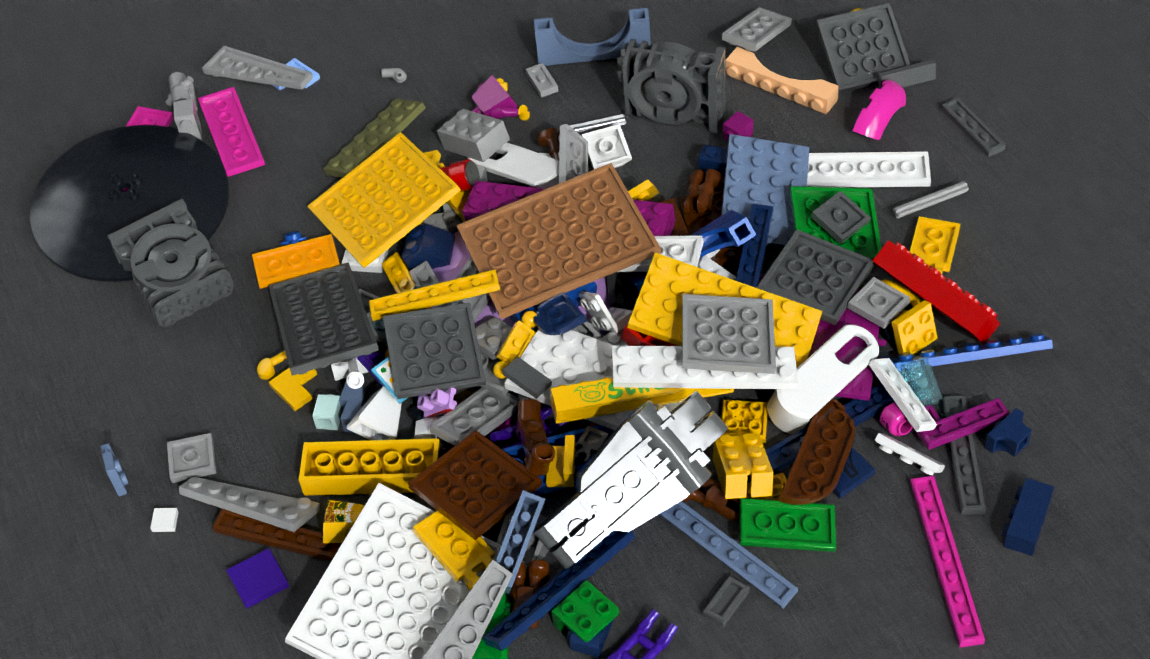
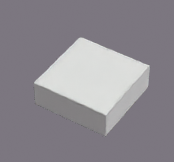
(164, 520)

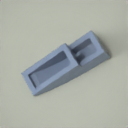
(351, 402)

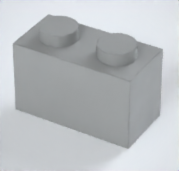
(187, 118)

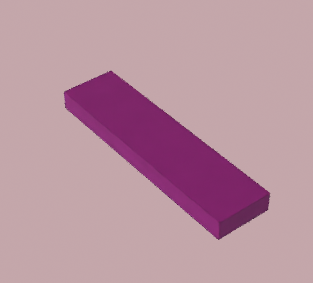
(964, 423)

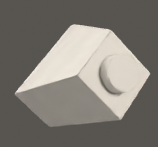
(377, 417)

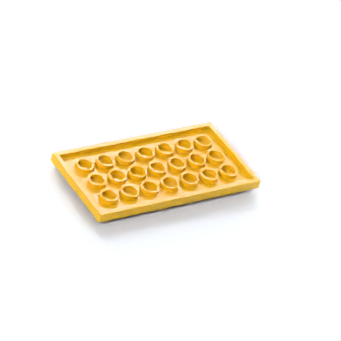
(660, 305)

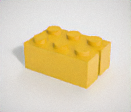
(738, 457)

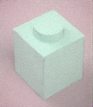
(327, 412)

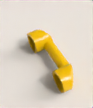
(266, 366)

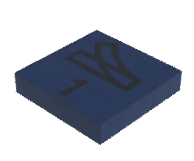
(854, 473)

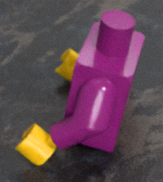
(496, 102)

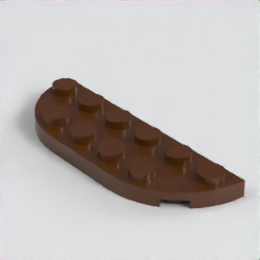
(820, 456)

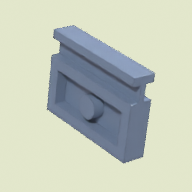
(114, 470)

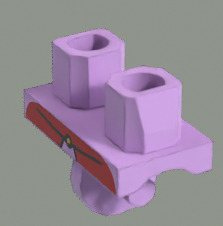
(437, 403)

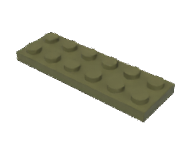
(374, 136)

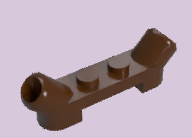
(534, 439)

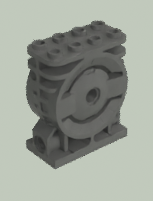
(677, 72)
(168, 287)

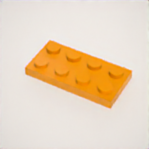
(295, 260)

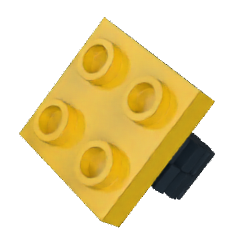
(912, 328)

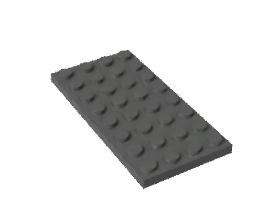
(322, 319)

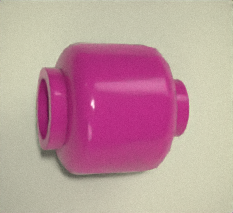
(895, 421)

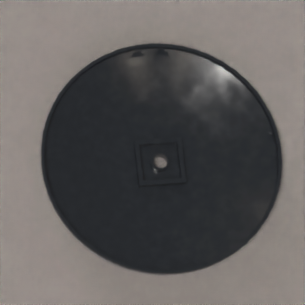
(83, 199)

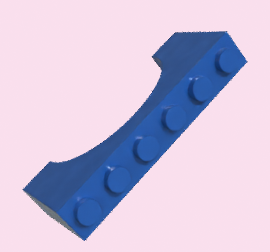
(725, 231)

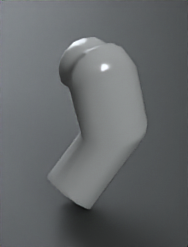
(395, 73)

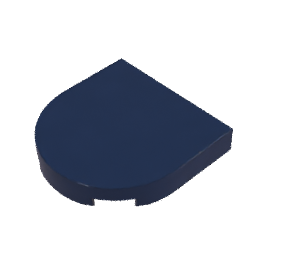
(558, 315)

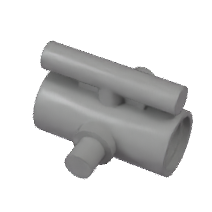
(181, 89)

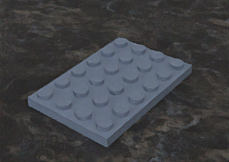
(762, 175)

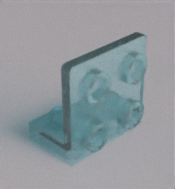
(922, 381)

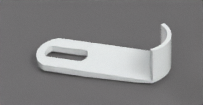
(523, 166)
(820, 380)

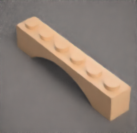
(811, 93)

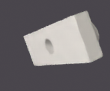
(909, 454)

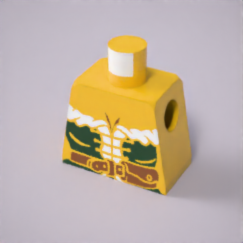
(339, 520)

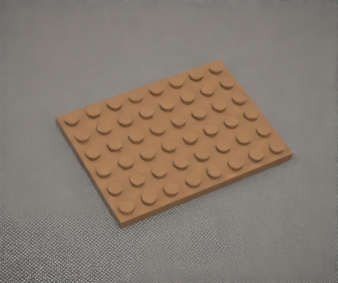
(559, 239)

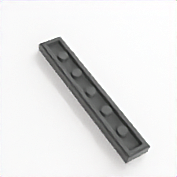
(965, 463)

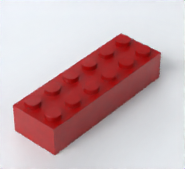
(941, 293)

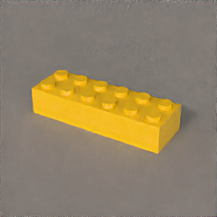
(361, 465)

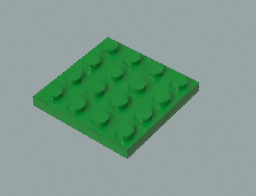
(807, 199)

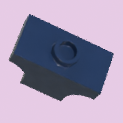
(1009, 434)

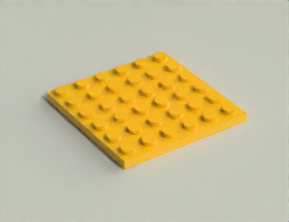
(383, 199)

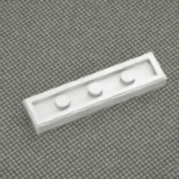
(902, 394)

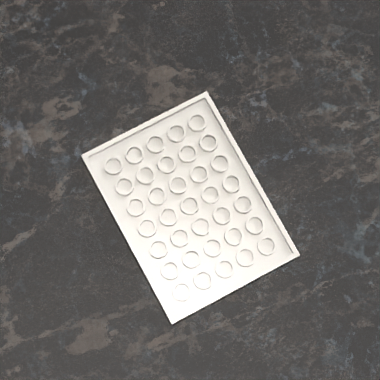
(381, 589)

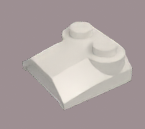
(607, 147)

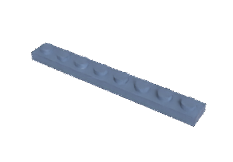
(730, 553)

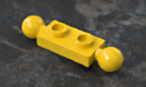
(515, 343)

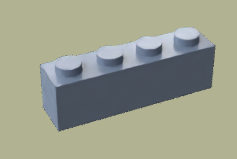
(519, 534)

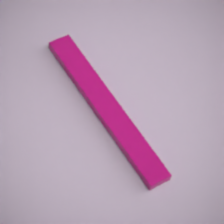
(947, 562)

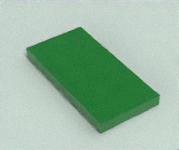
(787, 525)

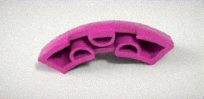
(882, 106)

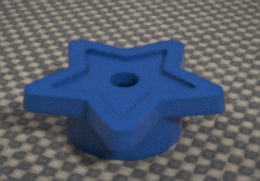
(293, 237)

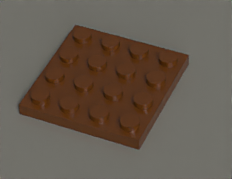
(474, 484)

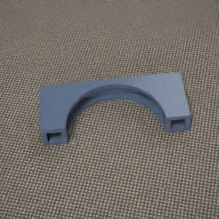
(557, 49)

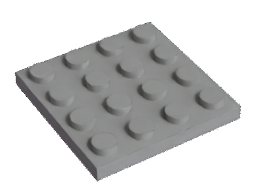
(728, 334)

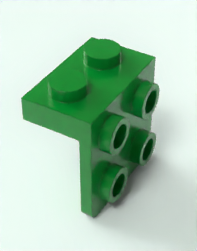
(584, 612)

